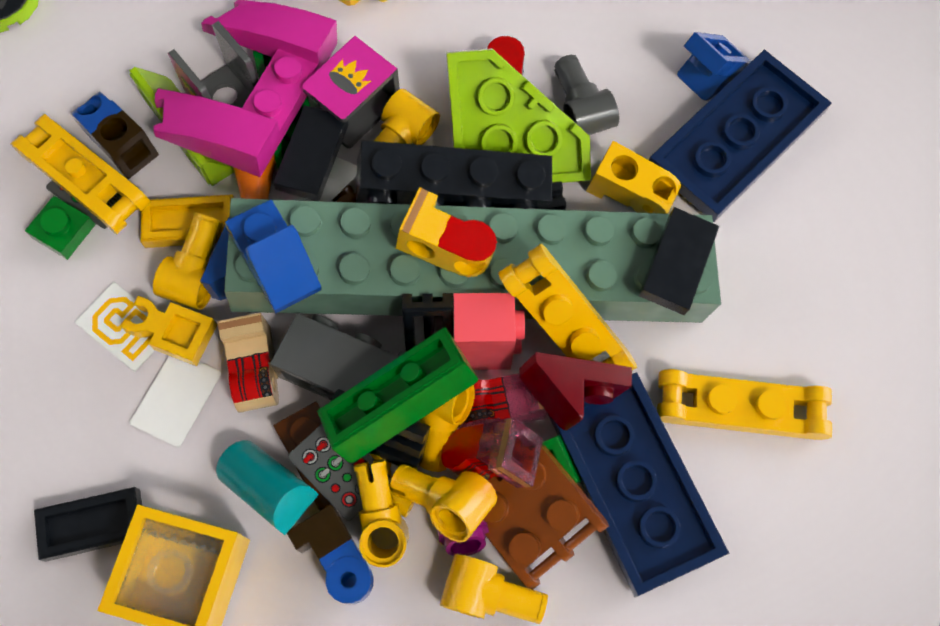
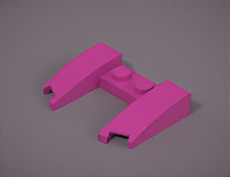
(251, 134)

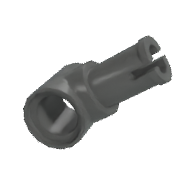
(583, 102)

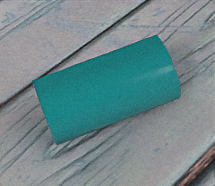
(264, 484)

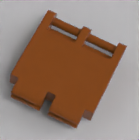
(538, 517)

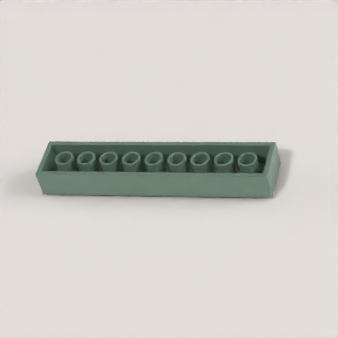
(366, 274)

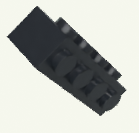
(457, 175)

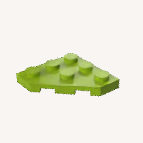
(506, 113)

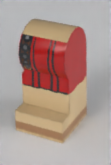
(248, 359)

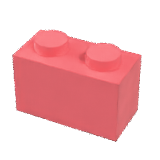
(488, 329)

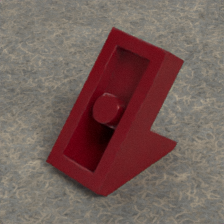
(567, 382)

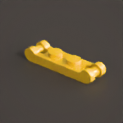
(80, 173)
(563, 309)
(744, 405)

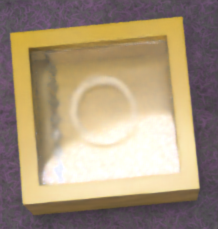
(174, 571)

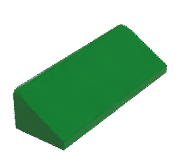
(396, 396)

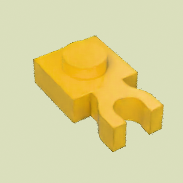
(174, 333)

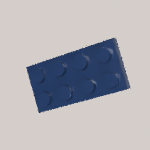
(740, 134)
(642, 490)

